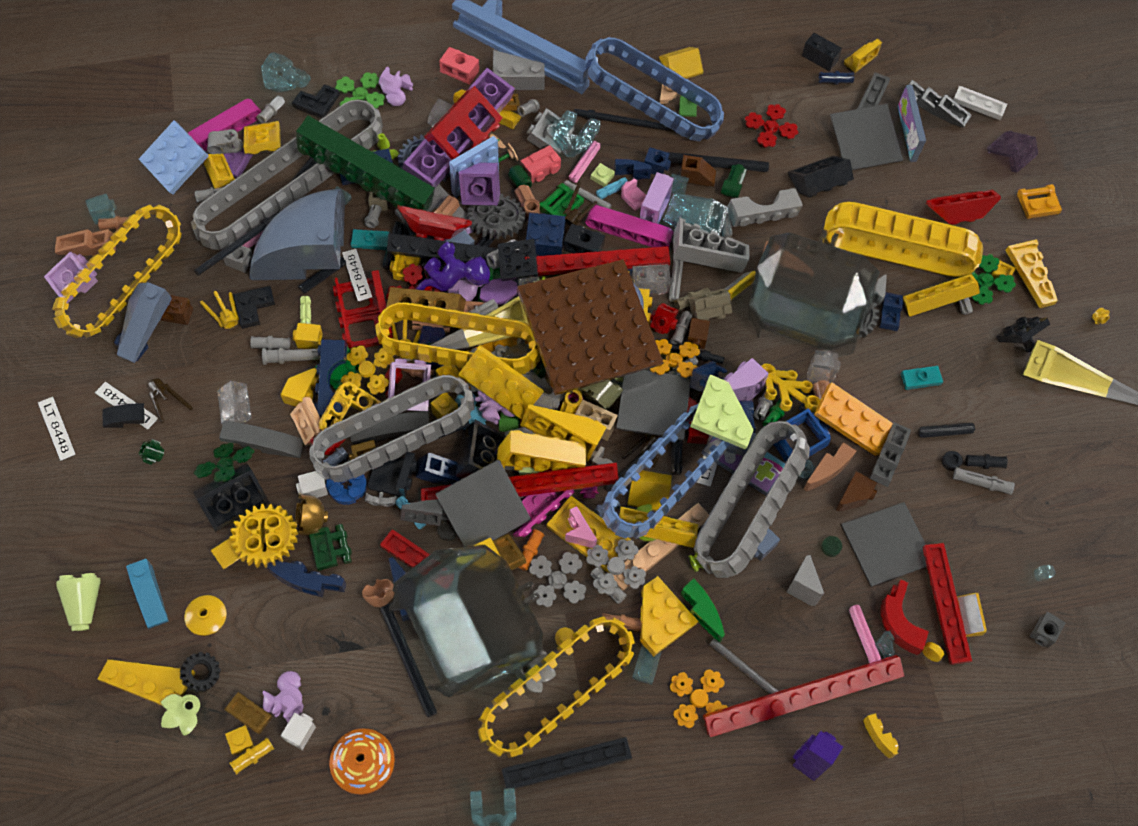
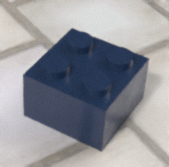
(547, 232)

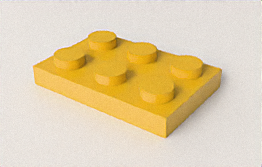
(262, 137)

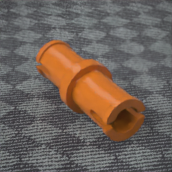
(530, 549)

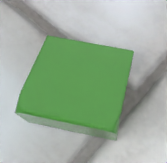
(687, 107)
(508, 423)

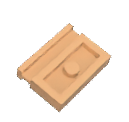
(306, 420)

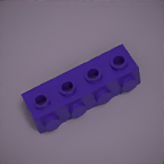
(817, 754)

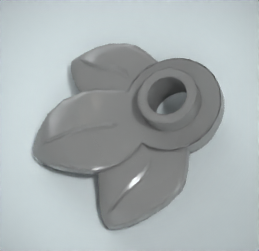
(546, 674)

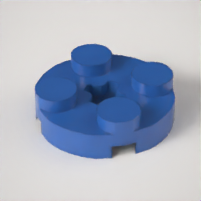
(349, 495)

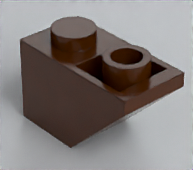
(698, 171)

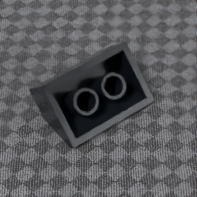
(822, 175)
(477, 448)
(229, 499)

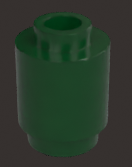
(519, 176)

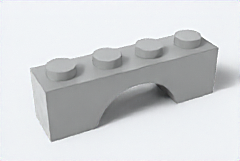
(744, 211)

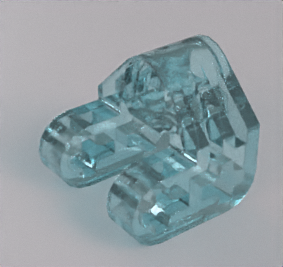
(291, 75)
(572, 144)
(477, 809)

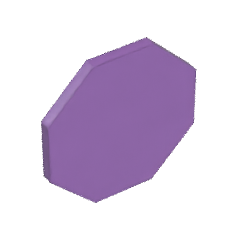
(498, 290)

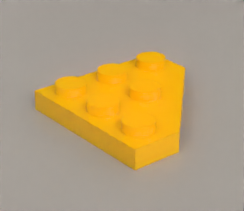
(662, 617)

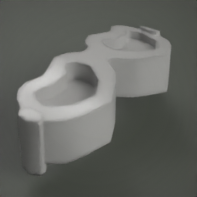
(386, 502)

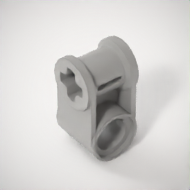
(221, 142)

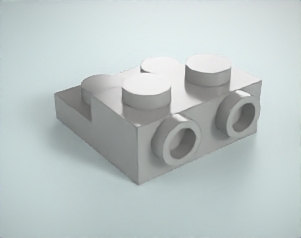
(543, 132)

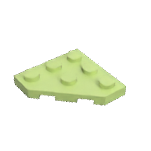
(722, 414)

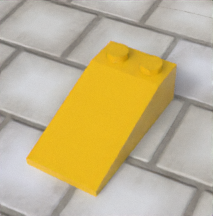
(564, 426)

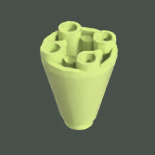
(79, 599)

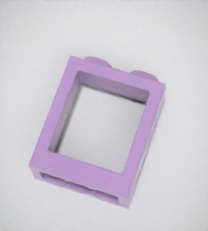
(657, 198)
(402, 364)

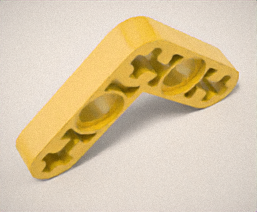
(346, 401)

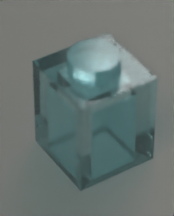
(101, 207)

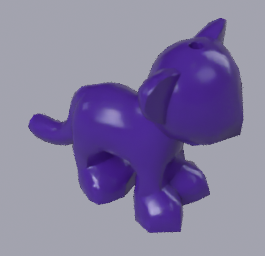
(474, 271)

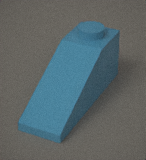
(147, 592)

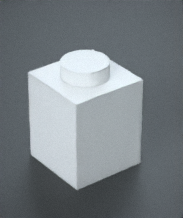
(312, 485)
(298, 730)

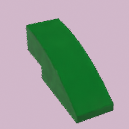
(703, 609)

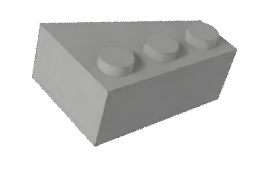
(519, 71)

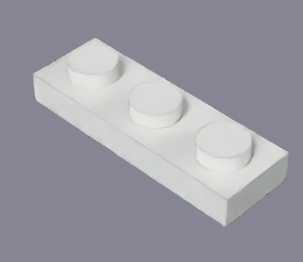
(980, 103)

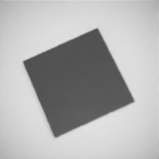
(867, 136)
(652, 402)
(483, 505)
(886, 544)

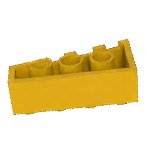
(540, 452)

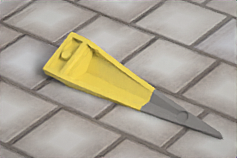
(467, 338)
(1061, 369)

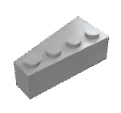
(708, 248)

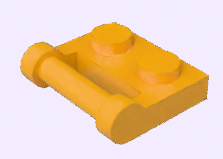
(1039, 206)

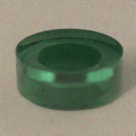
(831, 546)

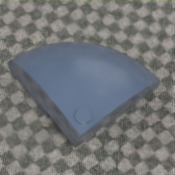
(301, 238)

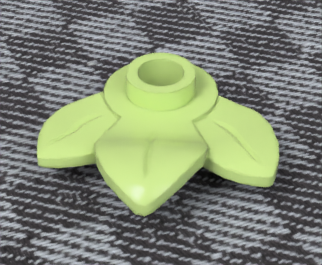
(177, 713)

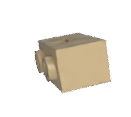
(597, 413)

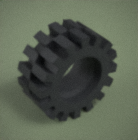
(200, 685)

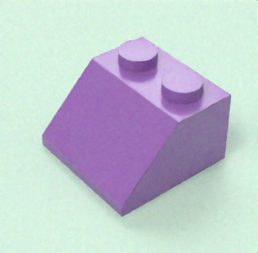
(480, 184)

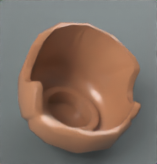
(379, 594)

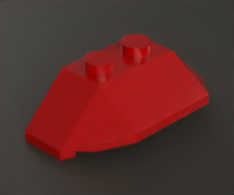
(964, 206)
(432, 223)

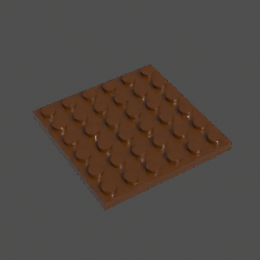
(589, 326)

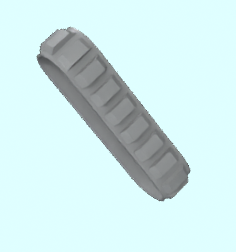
(383, 411)
(737, 484)

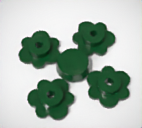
(225, 464)

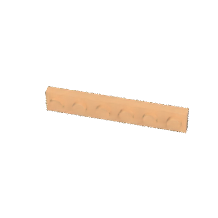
(658, 549)

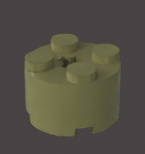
(602, 393)

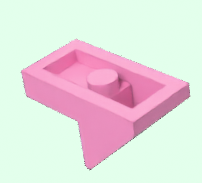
(582, 534)

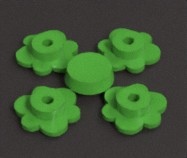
(360, 93)

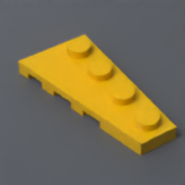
(1033, 273)
(143, 680)

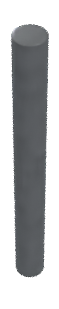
(743, 667)

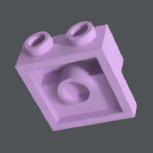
(65, 272)

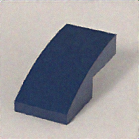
(638, 169)
(891, 311)

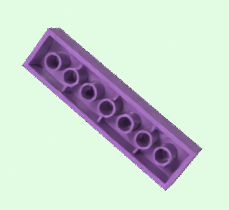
(430, 161)

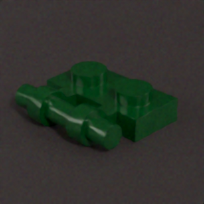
(324, 550)

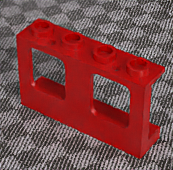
(458, 117)
(362, 314)

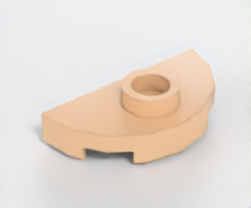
(667, 94)

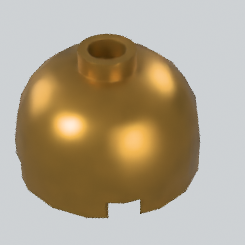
(310, 515)

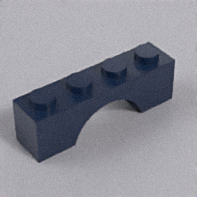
(332, 354)

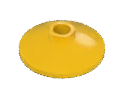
(211, 621)

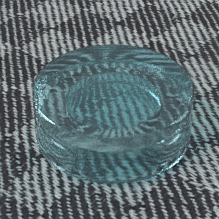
(1044, 572)

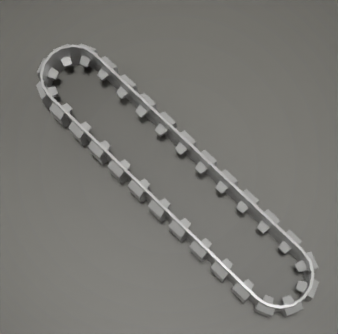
(271, 166)

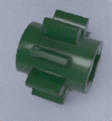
(151, 452)

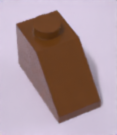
(857, 493)

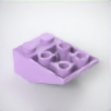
(747, 380)

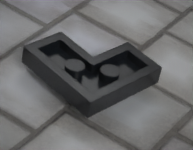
(319, 104)
(249, 302)

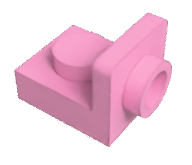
(632, 194)

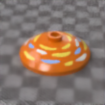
(369, 774)

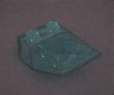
(698, 210)

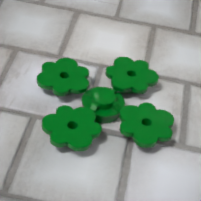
(985, 280)

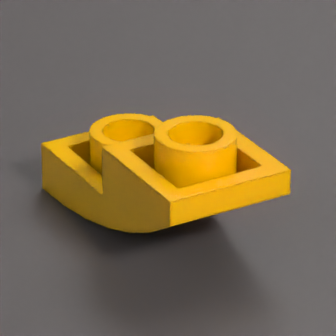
(885, 742)

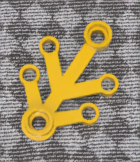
(788, 386)

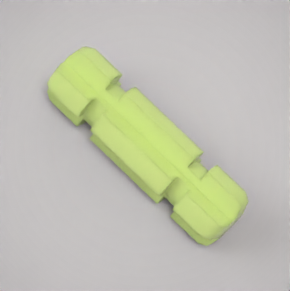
(305, 310)

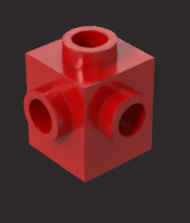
(664, 318)

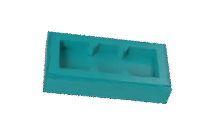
(369, 239)
(921, 377)

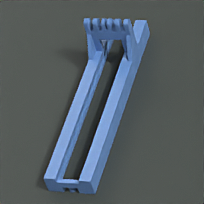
(490, 28)

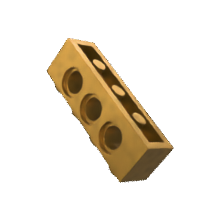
(435, 299)

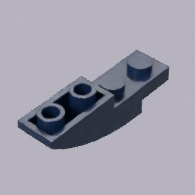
(297, 577)

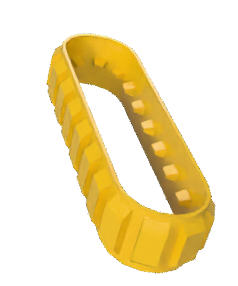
(904, 239)
(60, 305)
(452, 318)
(626, 639)

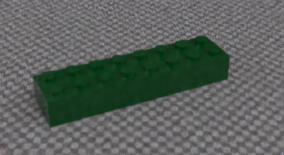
(362, 166)

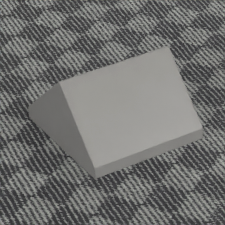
(806, 583)

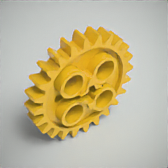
(282, 533)

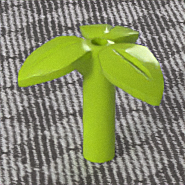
(383, 143)

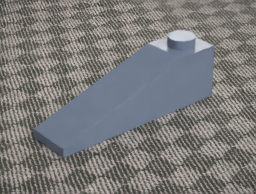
(142, 316)

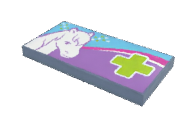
(911, 123)
(763, 477)

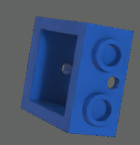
(813, 422)

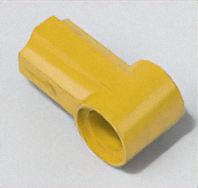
(571, 407)

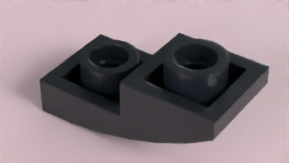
(123, 414)

